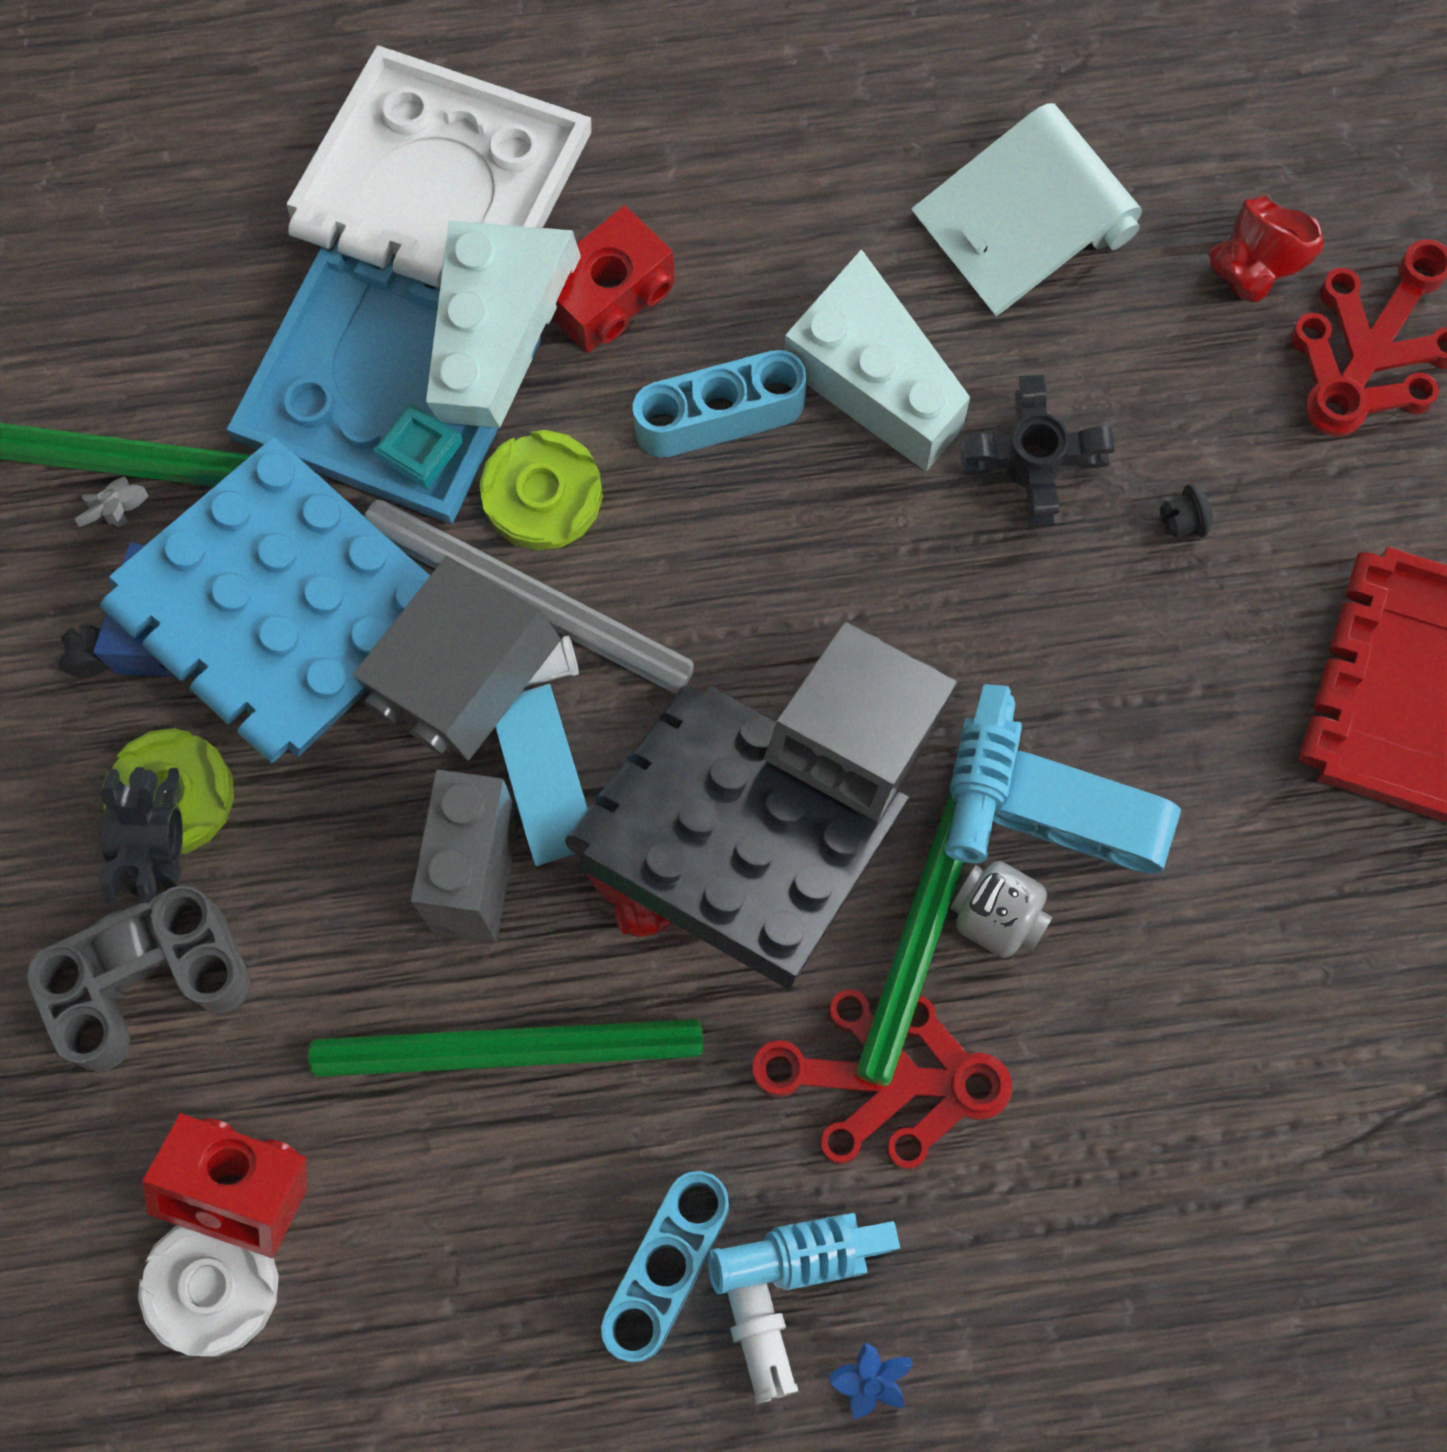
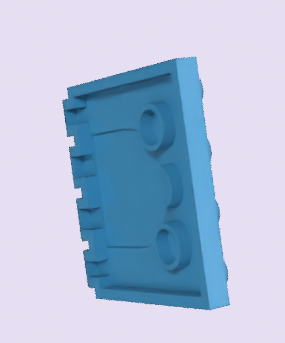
(343, 375)
(268, 595)

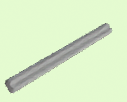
(563, 613)

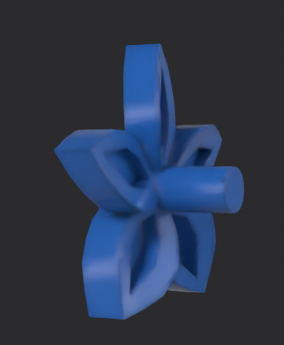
(871, 1381)

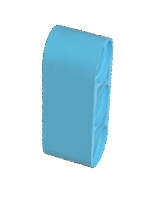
(737, 381)
(541, 773)
(1089, 814)
(666, 1231)

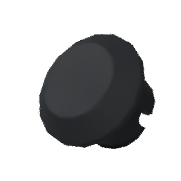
(1188, 513)
(79, 654)

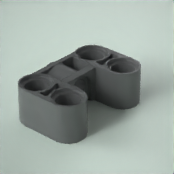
(123, 952)

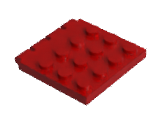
(1393, 692)

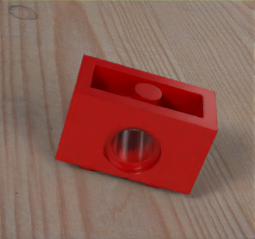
(621, 251)
(246, 1214)

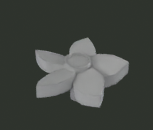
(112, 503)

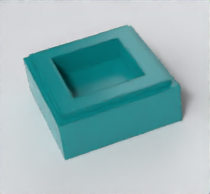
(418, 446)

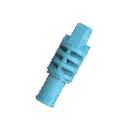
(982, 773)
(802, 1254)

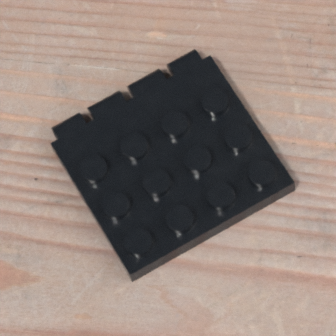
(728, 838)

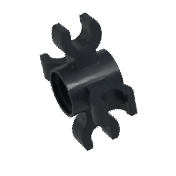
(1084, 448)
(141, 833)

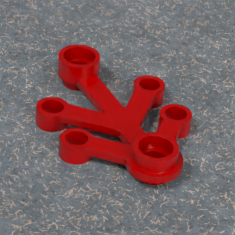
(1372, 348)
(905, 1084)

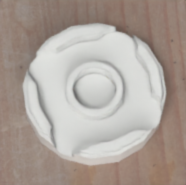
(206, 1293)

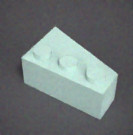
(490, 313)
(879, 365)

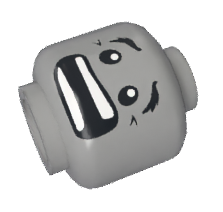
(1001, 909)

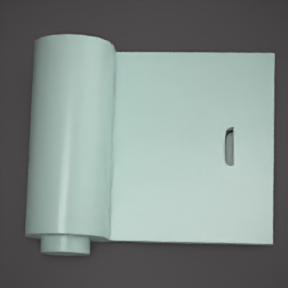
(1032, 204)

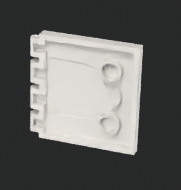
(430, 150)

